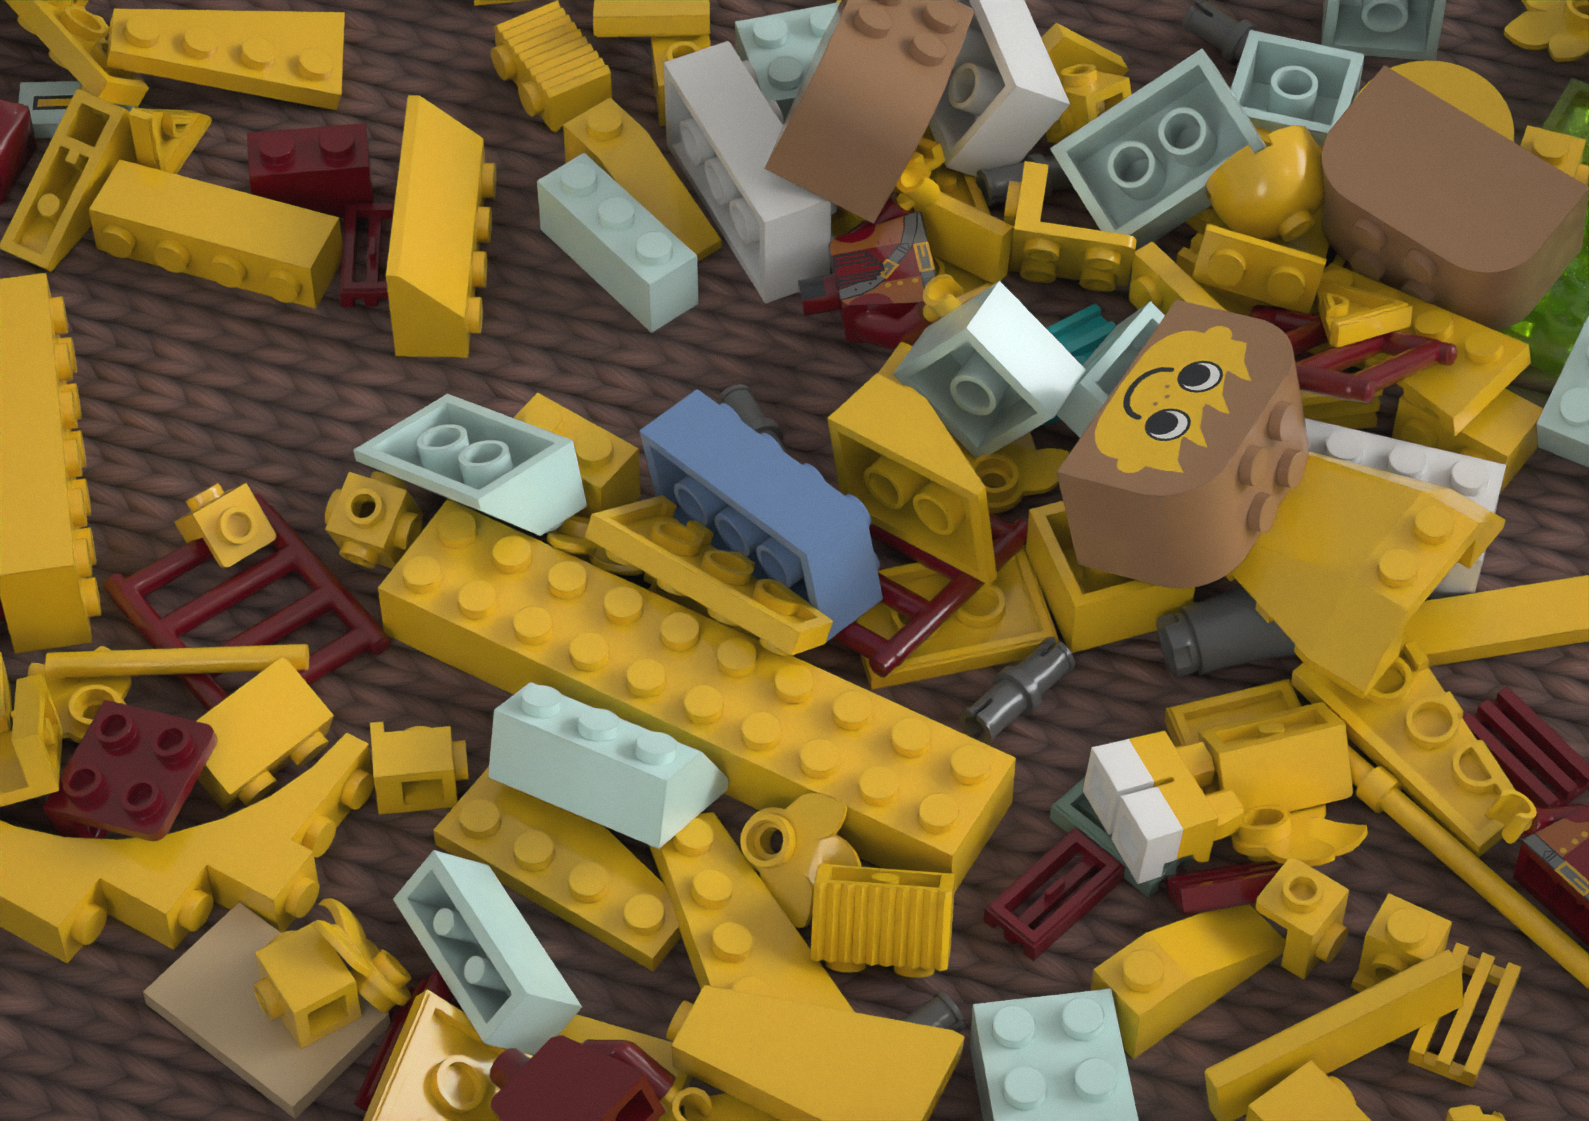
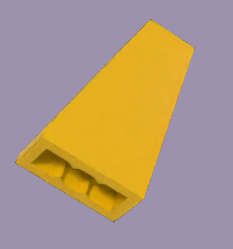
(813, 1058)

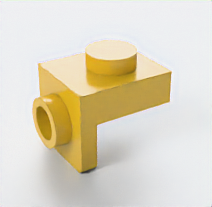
(227, 522)
(1310, 910)

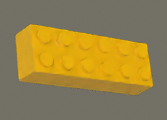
(40, 500)

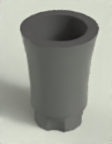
(1220, 633)

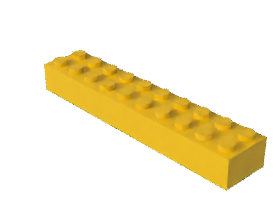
(765, 719)

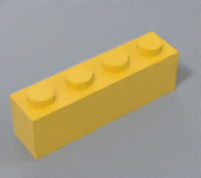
(217, 233)

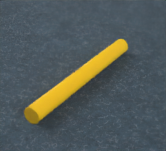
(173, 661)

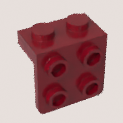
(130, 774)

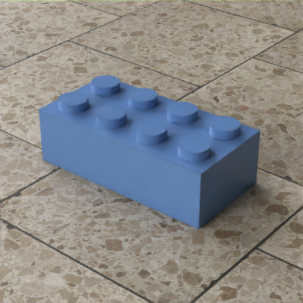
(764, 506)

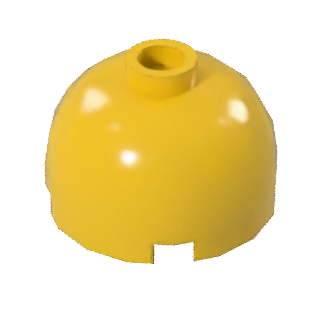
(1270, 190)

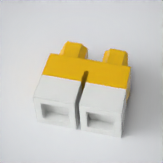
(1155, 803)

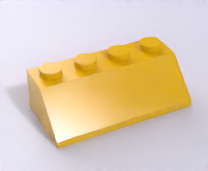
(438, 234)

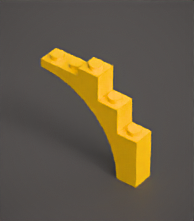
(263, 856)

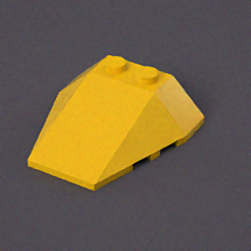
(1357, 561)

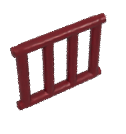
(1322, 371)
(291, 555)
(924, 614)

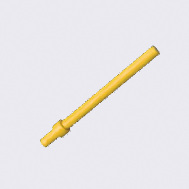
(1383, 793)

